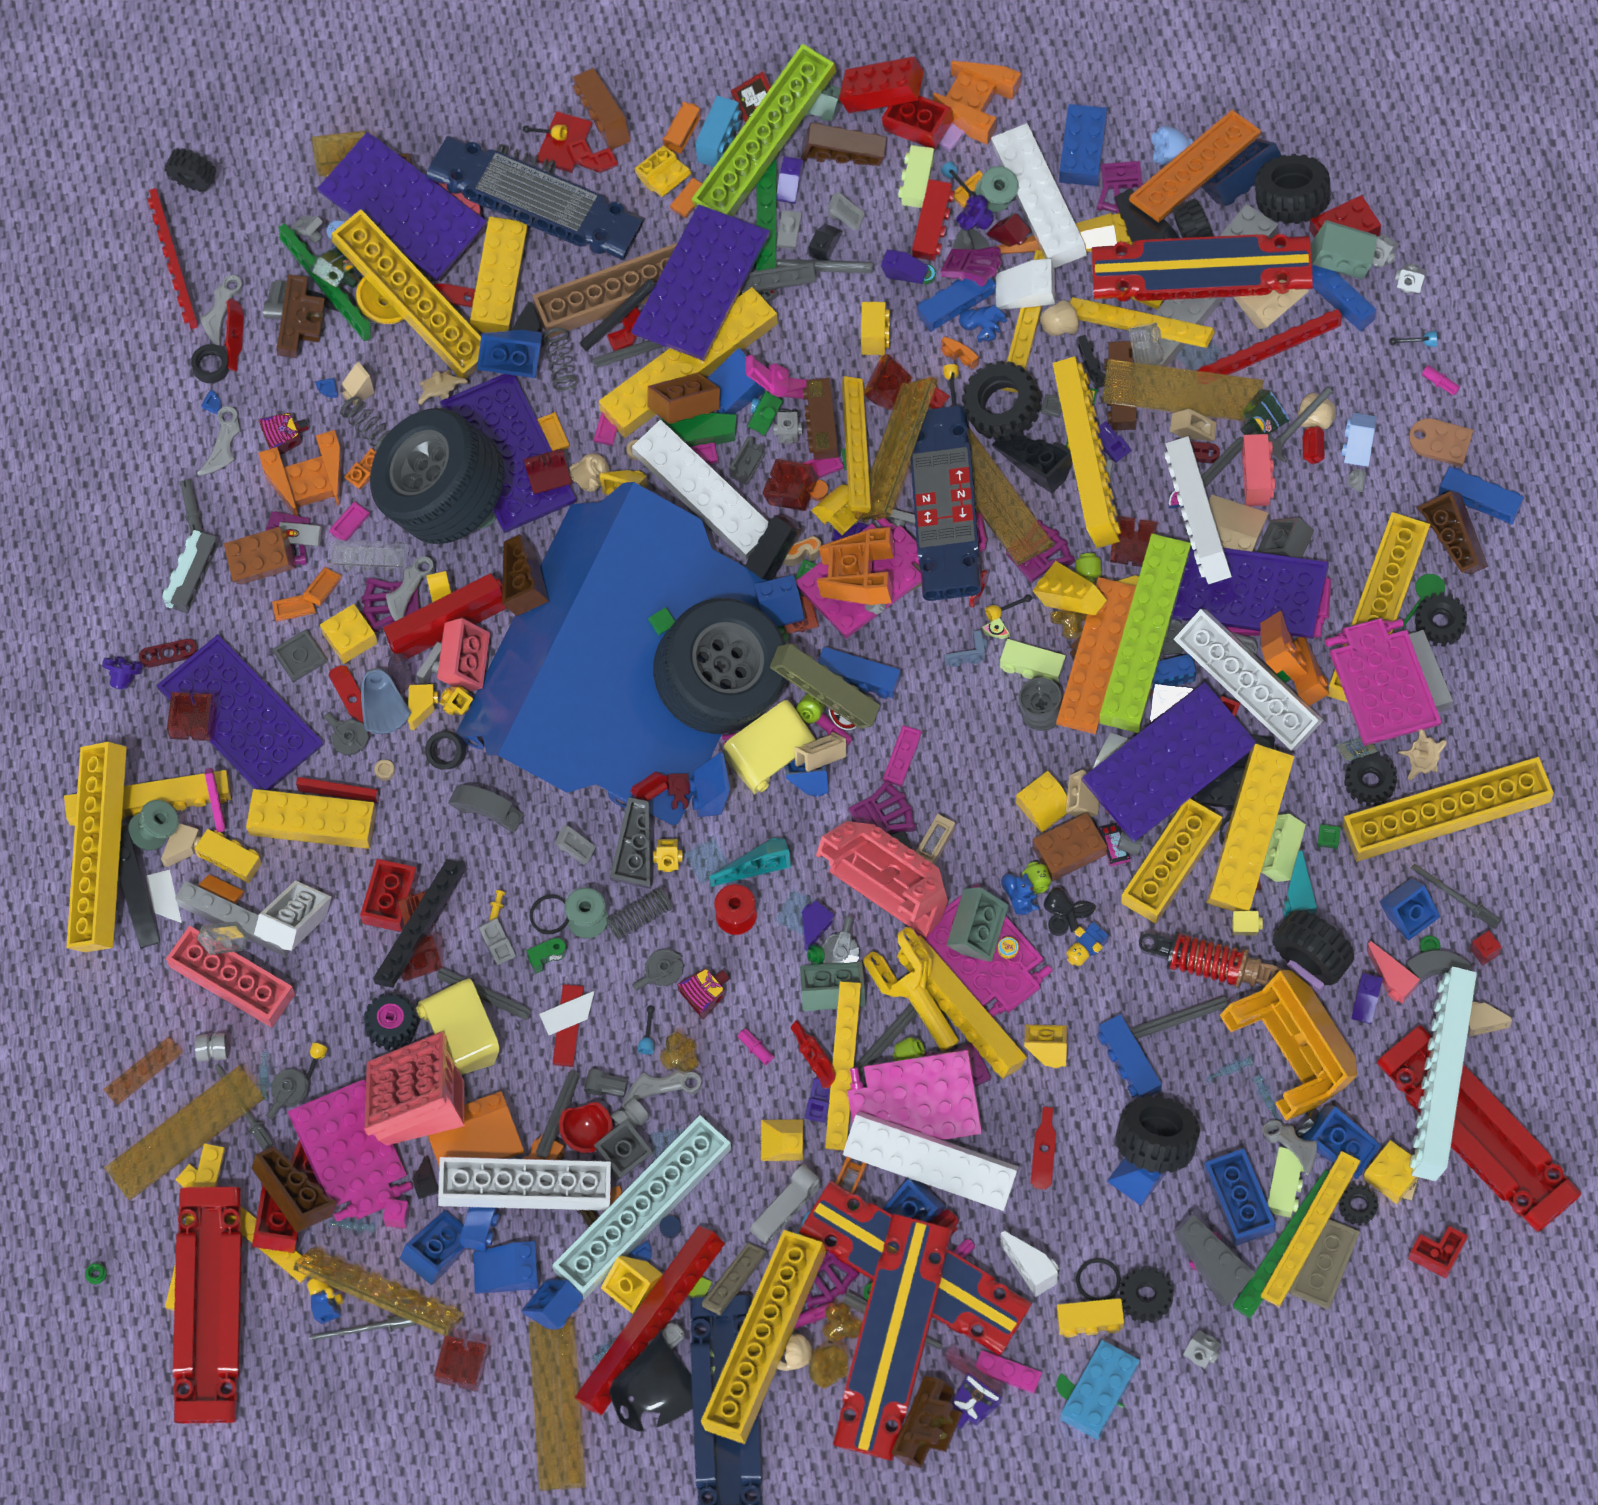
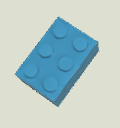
(718, 131)

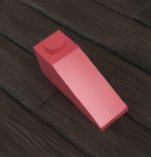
(1396, 978)

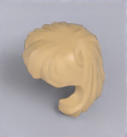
(1060, 319)
(1322, 416)
(588, 470)
(797, 1353)

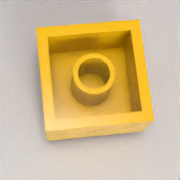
(874, 328)
(348, 633)
(1391, 1172)

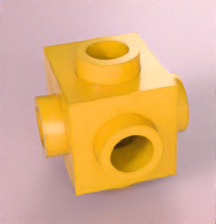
(461, 703)
(667, 855)

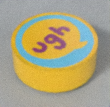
(1008, 948)

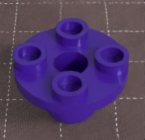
(975, 214)
(121, 671)

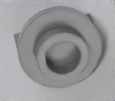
(1357, 479)

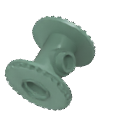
(998, 186)
(153, 825)
(586, 912)

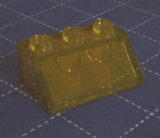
(332, 148)

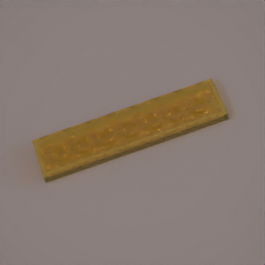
(378, 1291)

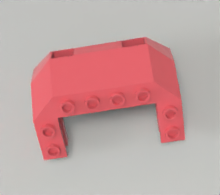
(886, 873)

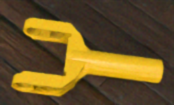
(913, 987)

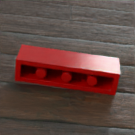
(932, 220)

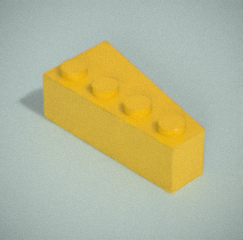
(1068, 591)

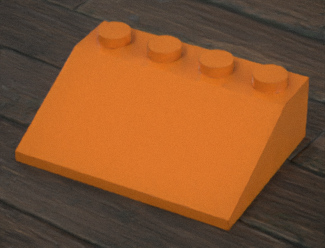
(485, 1133)

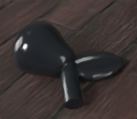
(1059, 903)

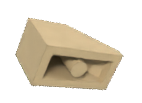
(357, 384)
(1193, 424)
(1080, 798)
(180, 845)
(1486, 1019)

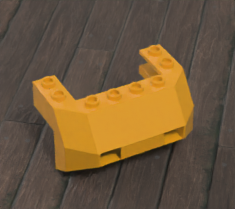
(1304, 1037)

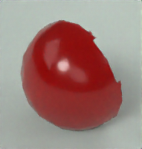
(584, 1126)

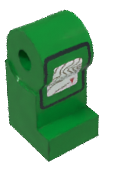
(546, 952)

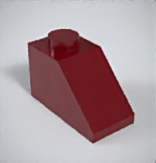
(1009, 231)

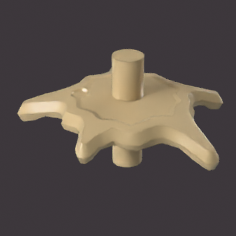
(439, 385)
(1424, 755)

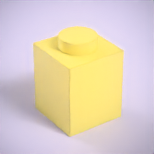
(1246, 923)

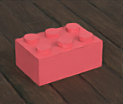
(1257, 470)
(463, 655)

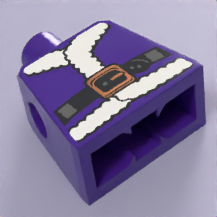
(975, 1401)

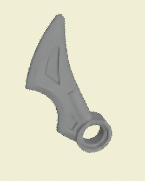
(213, 319)
(221, 453)
(399, 599)
(648, 1086)
(1302, 1149)

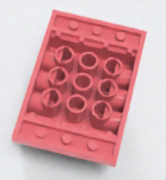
(413, 1092)

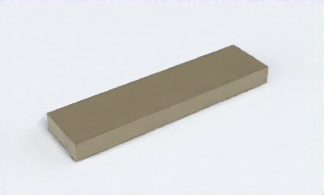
(734, 1278)

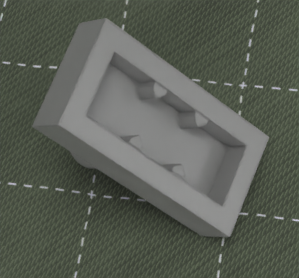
(846, 211)
(308, 226)
(788, 229)
(901, 518)
(430, 665)
(575, 845)

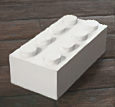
(292, 915)

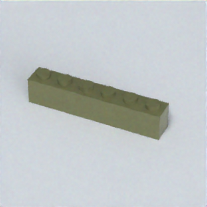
(825, 686)

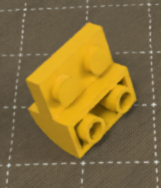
(662, 171)
(835, 510)

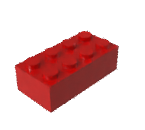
(881, 84)

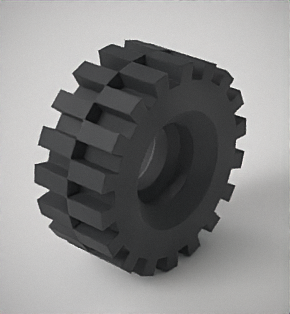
(190, 169)
(1445, 606)
(1371, 764)
(1146, 1310)

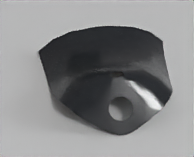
(657, 1385)

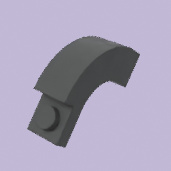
(483, 802)
(1437, 963)

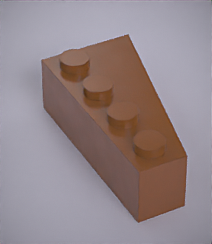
(601, 108)

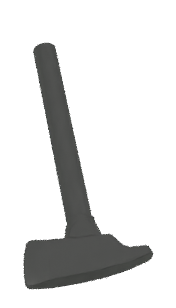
(1278, 443)

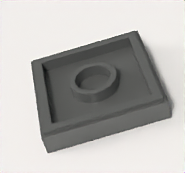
(299, 655)

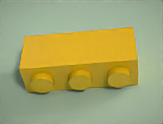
(228, 855)
(1090, 1317)

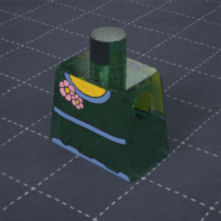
(335, 268)
(1263, 414)

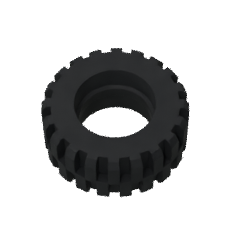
(1292, 188)
(989, 381)
(1314, 946)
(1156, 1151)

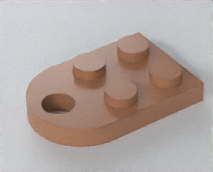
(1441, 441)

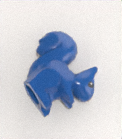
(986, 318)
(1020, 893)

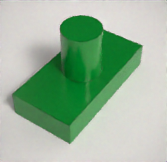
(764, 413)

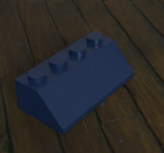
(1240, 172)

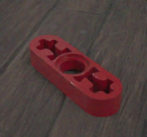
(154, 661)

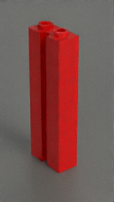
(426, 626)

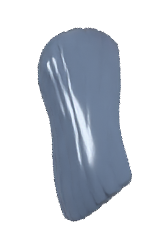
(382, 703)

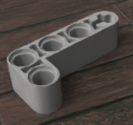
(786, 1205)

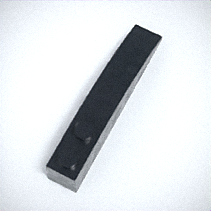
(135, 892)

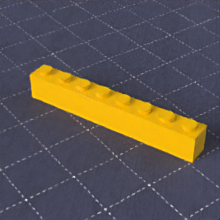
(178, 792)
(969, 1015)

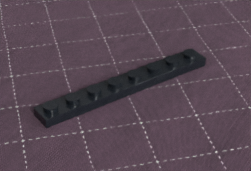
(419, 923)

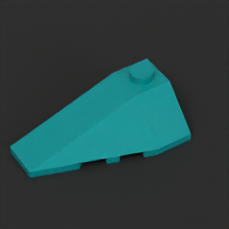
(764, 859)

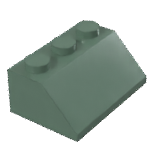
(827, 104)
(1343, 249)
(977, 924)
(822, 982)

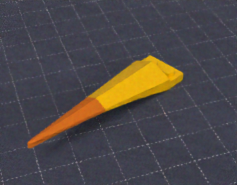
(1098, 231)

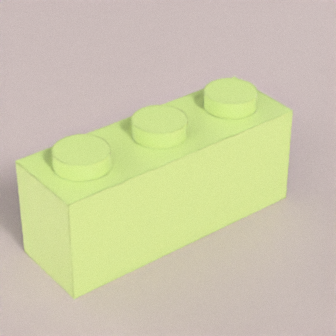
(916, 175)
(1032, 661)
(1283, 848)
(1285, 1184)

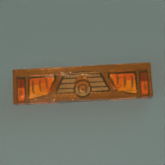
(142, 1071)

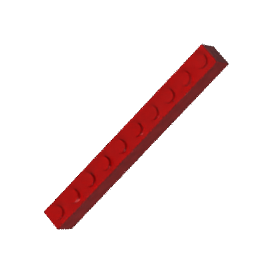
(651, 1316)

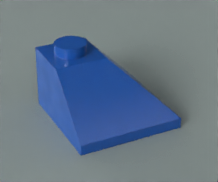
(810, 782)
(1134, 1182)

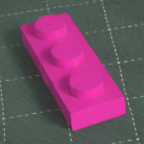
(1008, 1371)

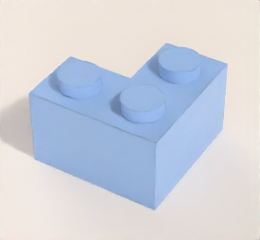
(1360, 433)

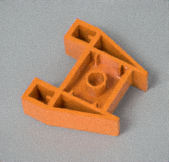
(972, 94)
(307, 480)
(851, 566)
(1293, 658)

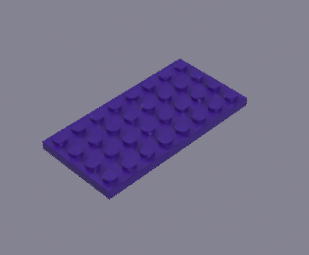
(404, 204)
(700, 282)
(506, 417)
(1256, 591)
(250, 720)
(1169, 762)

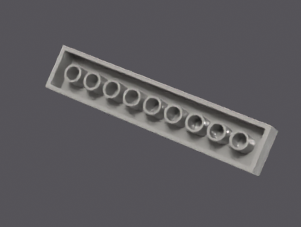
(1198, 310)

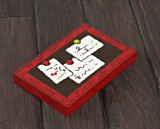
(751, 94)

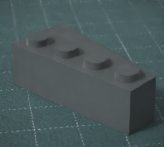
(632, 853)
(1216, 1263)

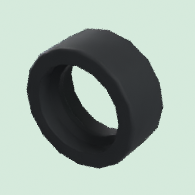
(210, 377)
(460, 750)

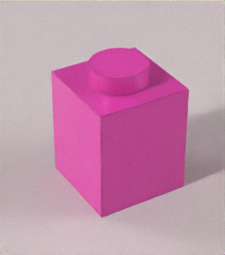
(396, 1213)

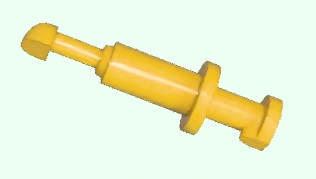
(496, 906)

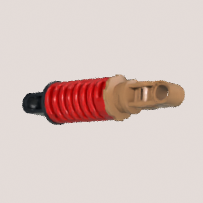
(1210, 961)

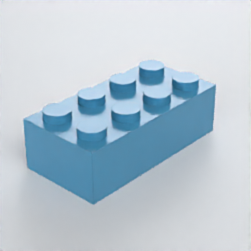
(1100, 1390)

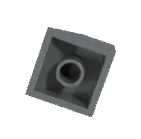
(1286, 537)
(623, 1149)

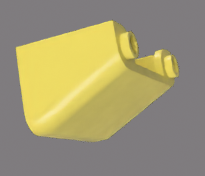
(767, 745)
(465, 1024)

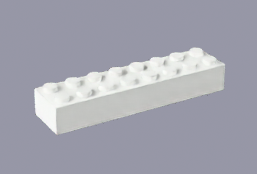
(1039, 196)
(701, 488)
(1196, 510)
(1248, 679)
(931, 1160)
(524, 1183)

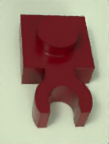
(678, 787)

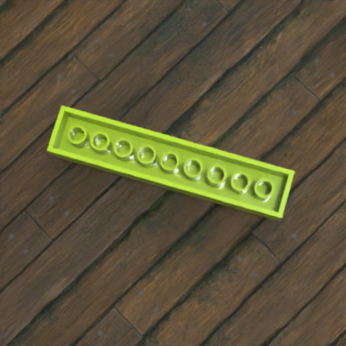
(765, 132)
(1145, 633)

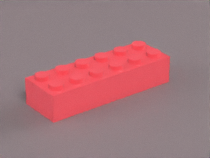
(231, 978)

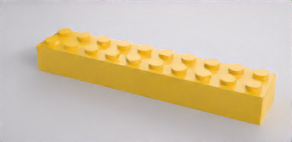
(409, 293)
(745, 323)
(1086, 452)
(1388, 577)
(1447, 809)
(96, 847)
(763, 1336)

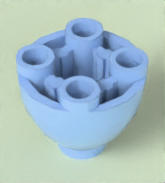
(1168, 144)

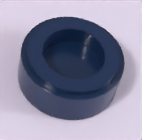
(670, 1227)

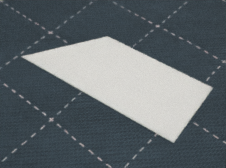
(163, 895)
(567, 1014)

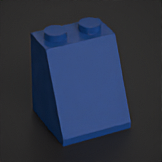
(735, 386)

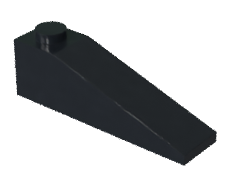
(1138, 223)
(1040, 461)

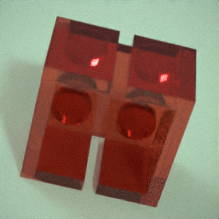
(793, 484)
(1132, 543)
(191, 719)
(461, 1365)

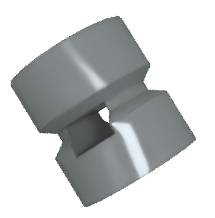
(209, 1047)
(632, 1112)

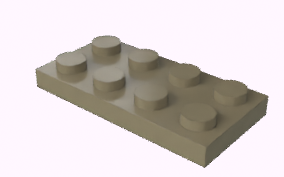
(1325, 1265)

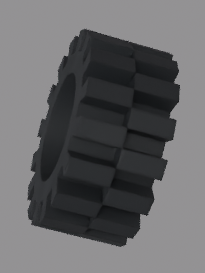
(1358, 1192)

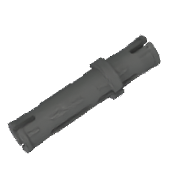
(192, 514)

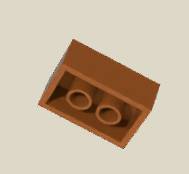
(683, 397)
(259, 555)
(1069, 846)

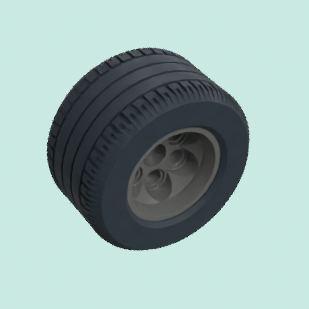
(437, 476)
(679, 674)

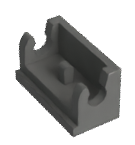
(747, 461)

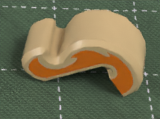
(802, 548)

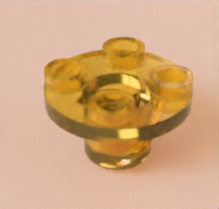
(1070, 622)
(679, 1053)
(840, 1323)
(828, 1365)

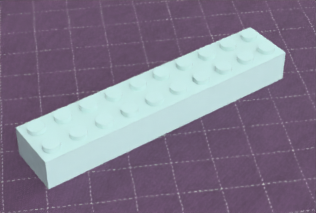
(1443, 1074)
(642, 1206)

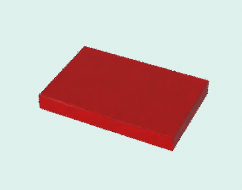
(556, 149)

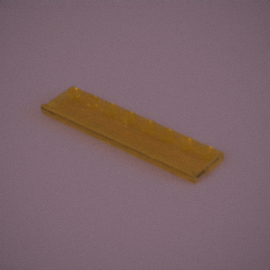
(1178, 389)
(897, 447)
(1004, 508)
(184, 1133)
(555, 1407)

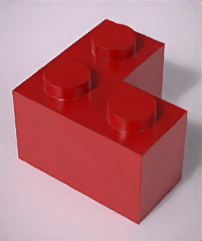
(1439, 1256)

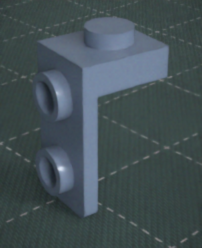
(972, 656)

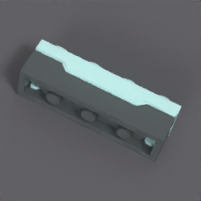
(190, 571)

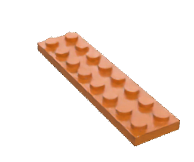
(1195, 165)
(1095, 658)

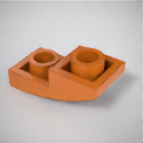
(957, 350)
(360, 473)

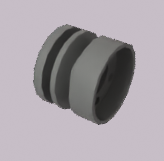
(1039, 694)

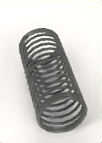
(662, 900)

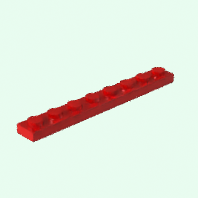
(173, 265)
(1275, 344)

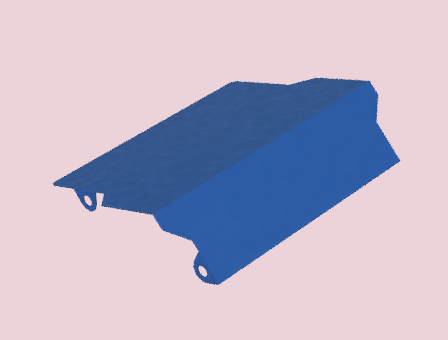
(576, 676)

